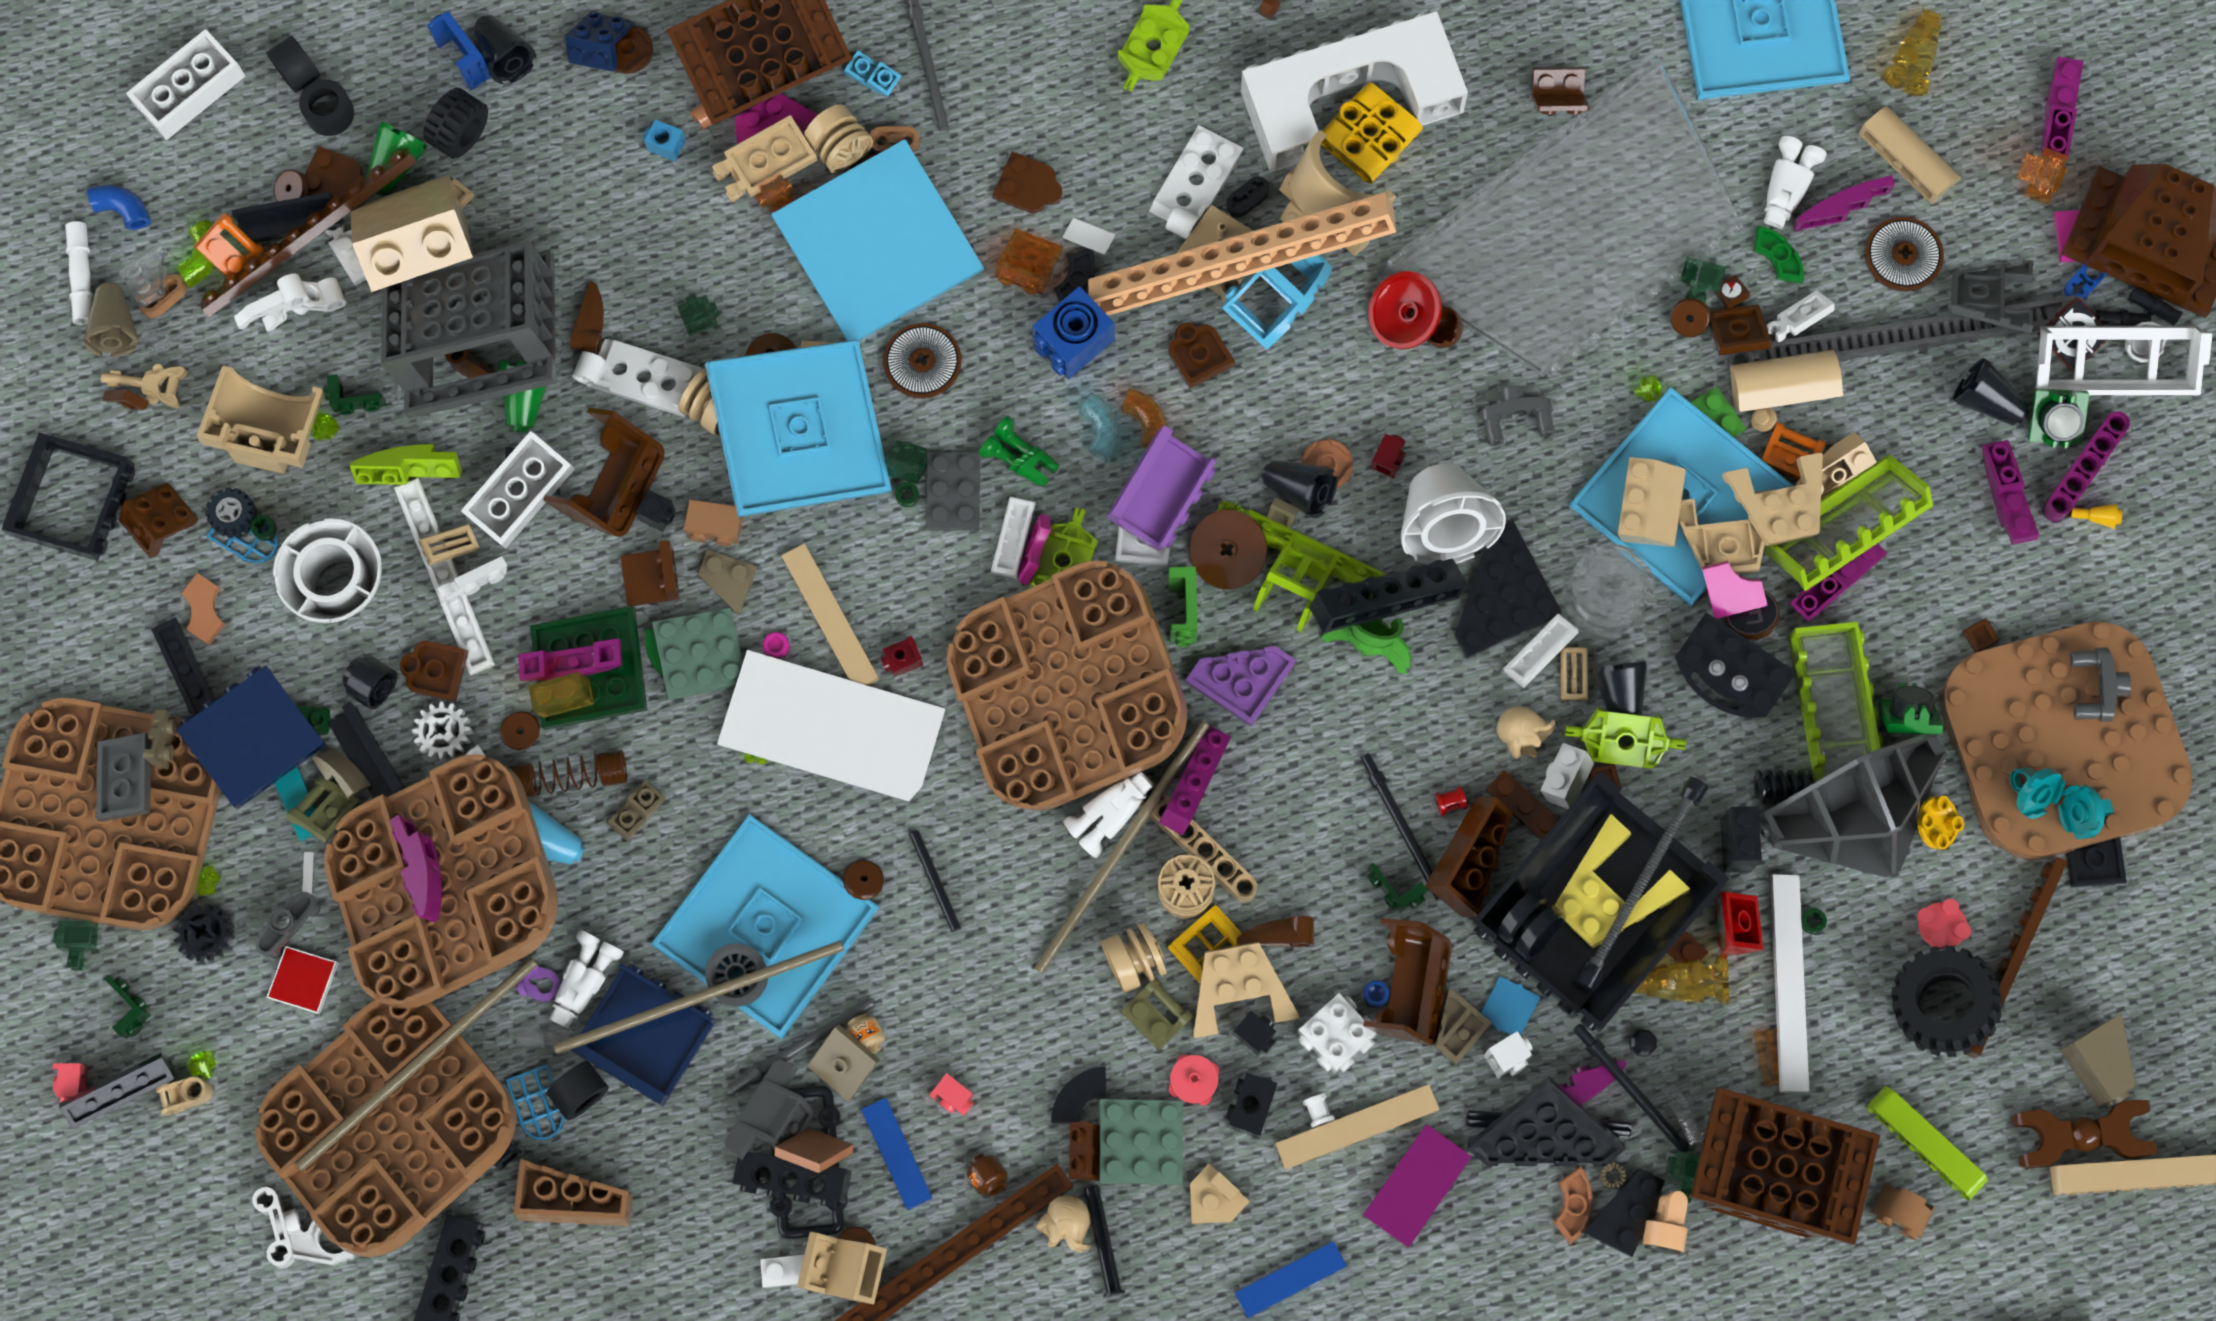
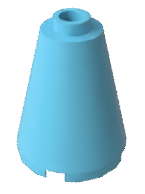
(558, 841)

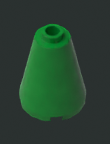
(386, 143)
(521, 407)

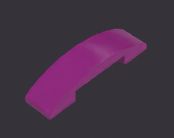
(586, 660)

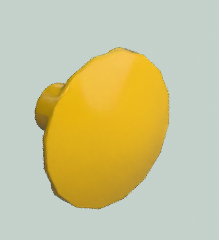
(1938, 822)

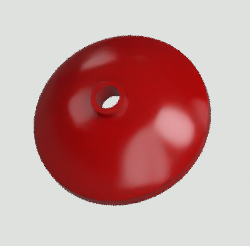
(1392, 306)

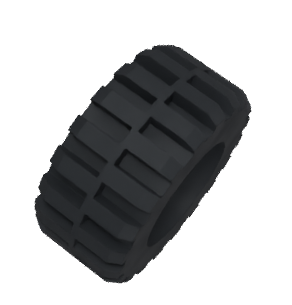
(1938, 967)

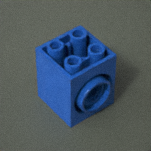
(1073, 333)

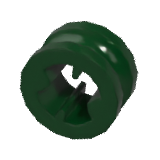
(899, 497)
(266, 535)
(1819, 927)

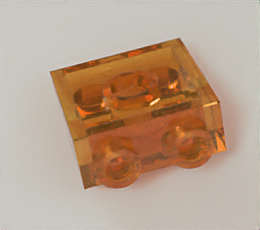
(1028, 262)

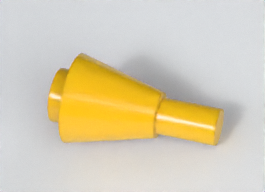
(2104, 515)

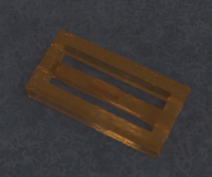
(1762, 1059)

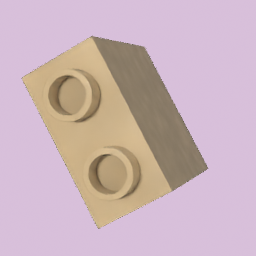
(410, 233)

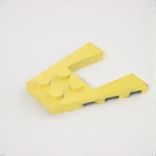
(1593, 905)

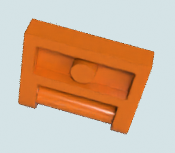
(221, 252)
(1783, 456)

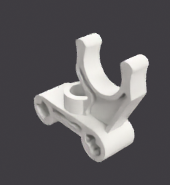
(294, 296)
(289, 1235)

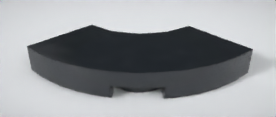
(1080, 270)
(1077, 1094)

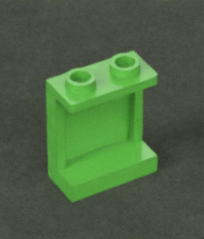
(1184, 580)

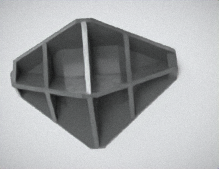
(1861, 811)

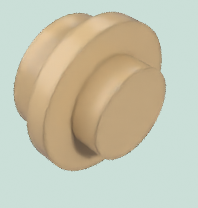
(1764, 419)

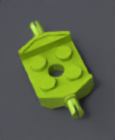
(1159, 24)
(1064, 540)
(1607, 727)

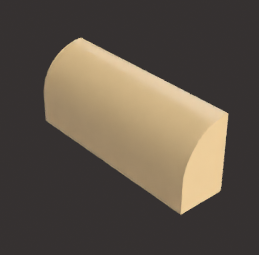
(1909, 154)
(1786, 380)

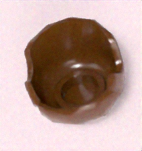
(1448, 330)

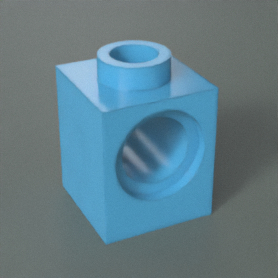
(668, 149)

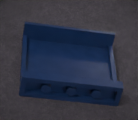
(250, 736)
(650, 1054)

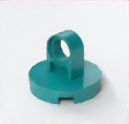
(2038, 791)
(2083, 811)

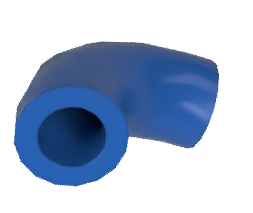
(121, 201)

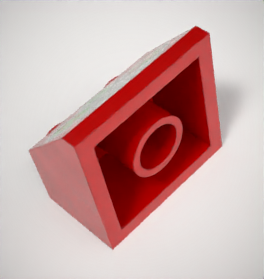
(1738, 923)

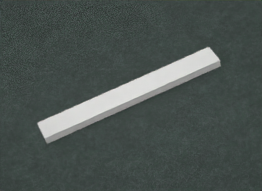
(458, 609)
(1789, 984)

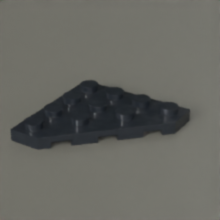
(1504, 596)
(1546, 1129)

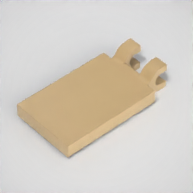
(764, 157)

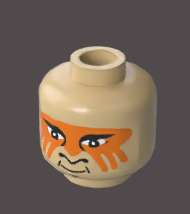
(867, 1031)

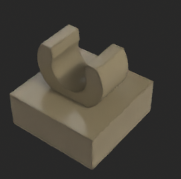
(1283, 512)

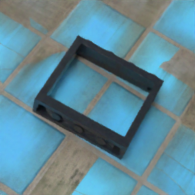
(32, 479)

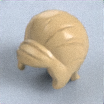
(1523, 729)
(1066, 1220)

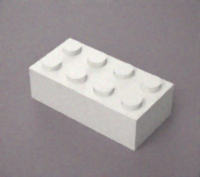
(185, 84)
(517, 489)

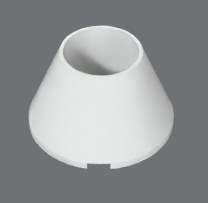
(1449, 516)
(312, 550)

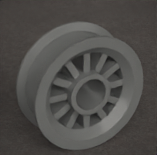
(718, 959)

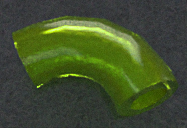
(196, 266)

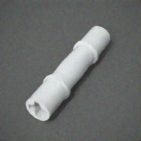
(79, 272)

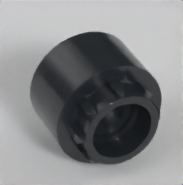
(369, 681)

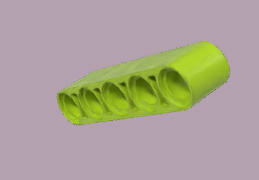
(1928, 1142)

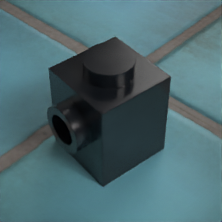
(656, 511)
(1256, 1033)

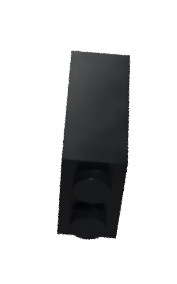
(1740, 839)

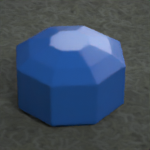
(1376, 994)

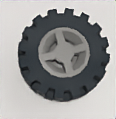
(224, 506)

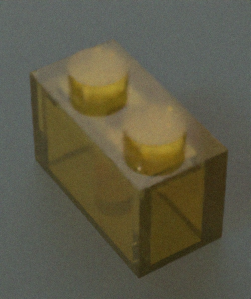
(560, 694)

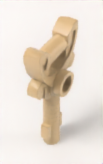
(151, 383)

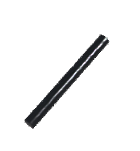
(935, 881)

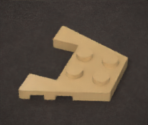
(1785, 512)
(1722, 541)
(1234, 976)

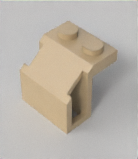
(842, 1268)

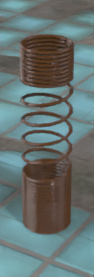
(608, 764)

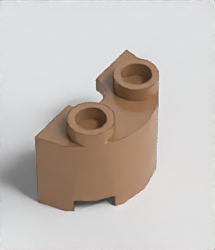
(1902, 1209)

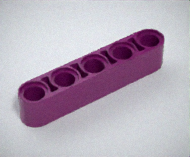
(2094, 458)

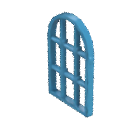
(250, 546)
(527, 1095)

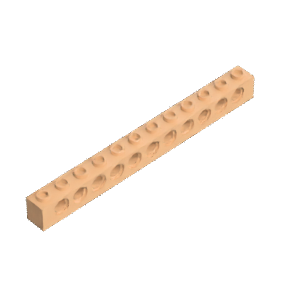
(1244, 254)

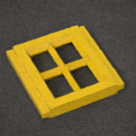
(1186, 957)

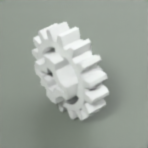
(434, 738)

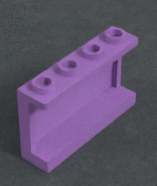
(1161, 490)

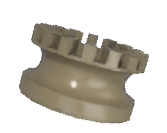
(1617, 1183)

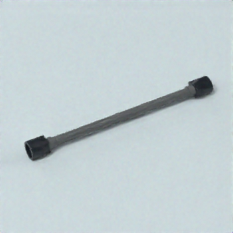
(1691, 795)

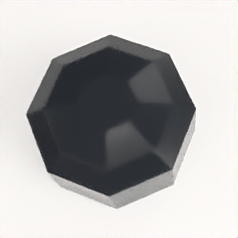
(1643, 1043)

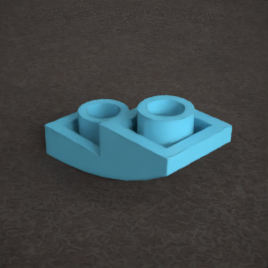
(871, 74)

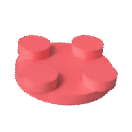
(1943, 924)
(1194, 1079)

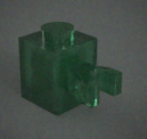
(1701, 276)
(698, 314)
(76, 939)
(1682, 1170)

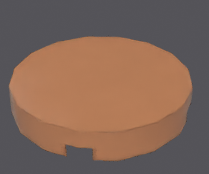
(1338, 458)

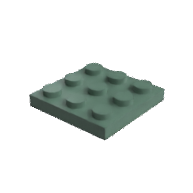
(698, 653)
(1140, 1142)

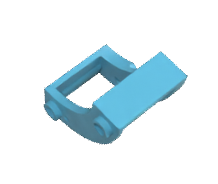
(1316, 271)

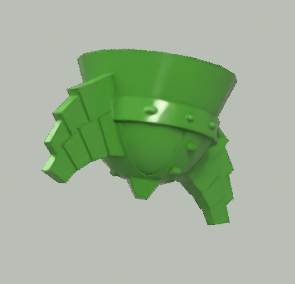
(1377, 639)

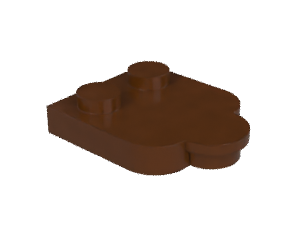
(332, 173)
(1027, 184)
(1199, 353)
(434, 669)

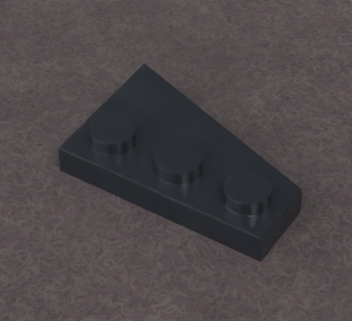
(1625, 1216)

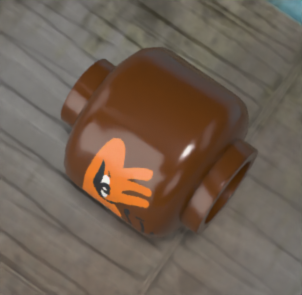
(987, 1174)

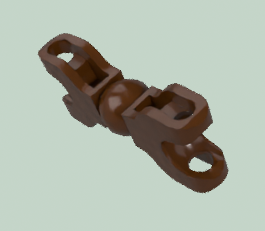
(2084, 1134)

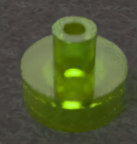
(1649, 388)
(324, 427)
(202, 1064)

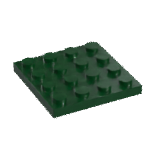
(613, 691)

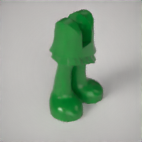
(1022, 465)

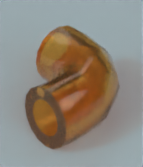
(1146, 412)

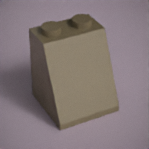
(2103, 1062)

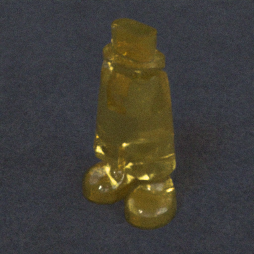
(1918, 49)
(1686, 981)

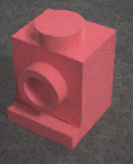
(70, 1079)
(953, 1095)

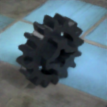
(209, 923)

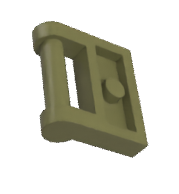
(328, 814)
(1150, 1021)

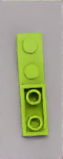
(399, 463)

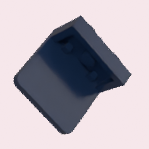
(594, 40)

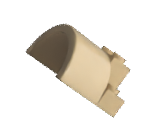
(1314, 189)
(259, 424)

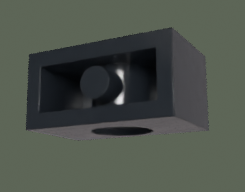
(1258, 1089)

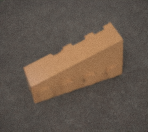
(567, 1198)

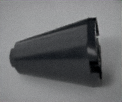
(503, 50)
(1990, 394)
(1302, 485)
(1622, 686)

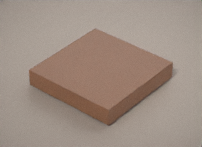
(813, 1150)

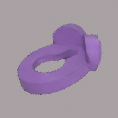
(525, 988)

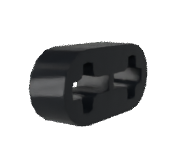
(1244, 192)

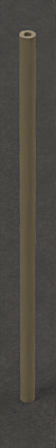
(1121, 846)
(698, 997)
(416, 1064)

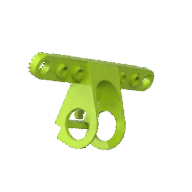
(1305, 557)

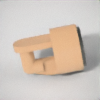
(1667, 1230)

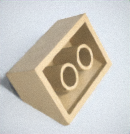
(1651, 502)

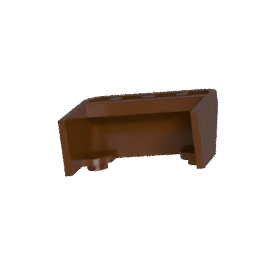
(623, 480)
(1416, 983)

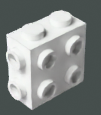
(1337, 1034)

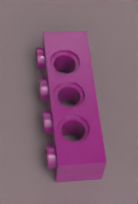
(1195, 780)

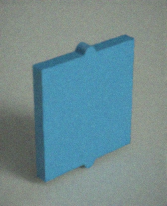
(1509, 1006)

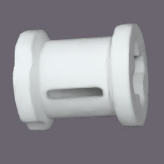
(1318, 1110)

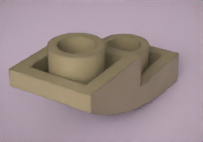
(337, 766)
(636, 811)

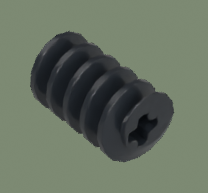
(1780, 784)

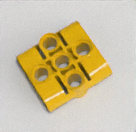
(1393, 131)

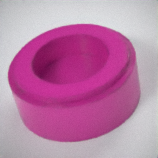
(776, 645)

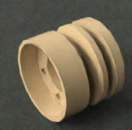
(838, 138)
(698, 403)
(1175, 897)
(1134, 957)

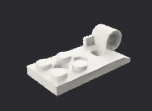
(1184, 219)
(597, 373)

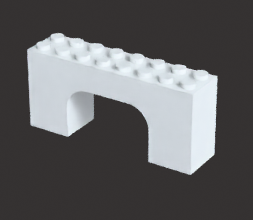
(1406, 53)

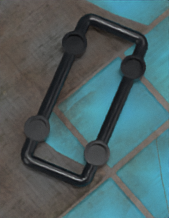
(829, 1118)

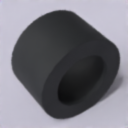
(293, 64)
(333, 123)
(577, 1090)

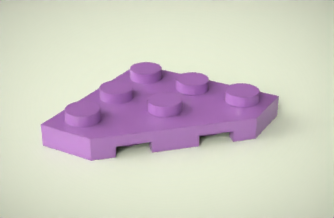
(1242, 680)

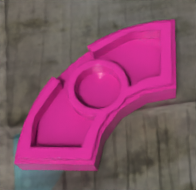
(1033, 551)

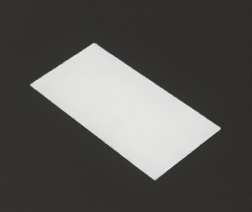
(831, 726)

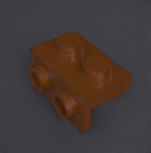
(1084, 1151)

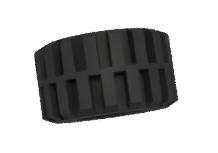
(455, 123)

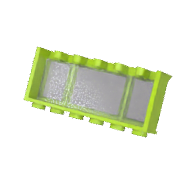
(1855, 520)
(1834, 695)

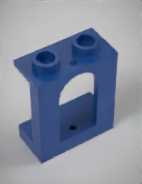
(472, 66)

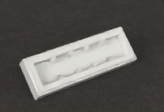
(1013, 537)
(1540, 650)

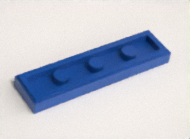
(896, 1154)
(1290, 1279)

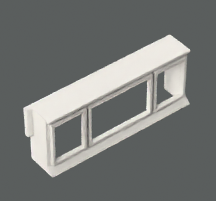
(2198, 356)

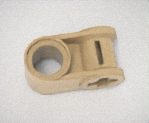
(179, 1095)

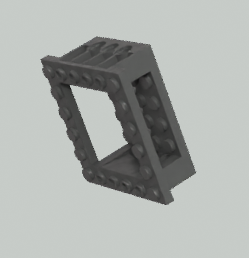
(516, 308)

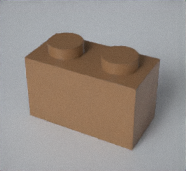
(713, 522)

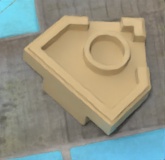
(1214, 1198)

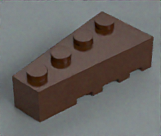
(1471, 856)

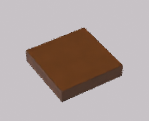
(1739, 330)

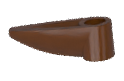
(589, 323)
(468, 365)
(1286, 932)

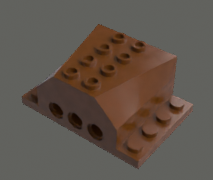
(756, 51)
(2151, 233)
(1784, 1168)

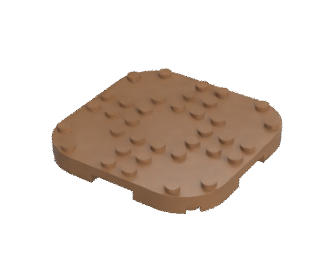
(1067, 686)
(2016, 712)
(76, 867)
(493, 876)
(409, 1150)

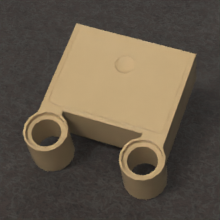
(1212, 228)

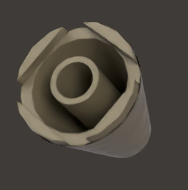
(110, 323)

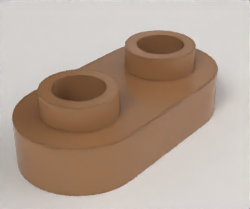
(894, 135)
(174, 290)

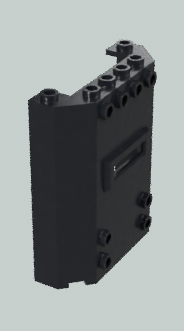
(1638, 945)

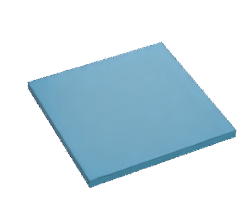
(1763, 45)
(877, 242)
(798, 427)
(1688, 439)
(778, 904)

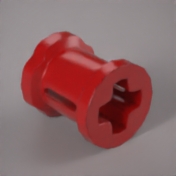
(1451, 801)

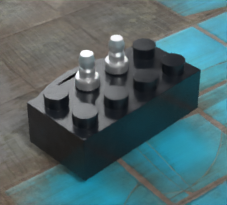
(1733, 668)

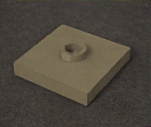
(843, 1063)

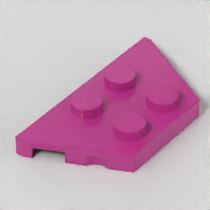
(769, 113)

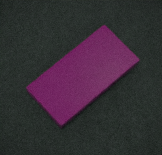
(1417, 1186)

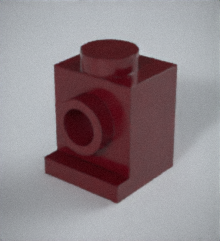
(1389, 455)
(910, 661)

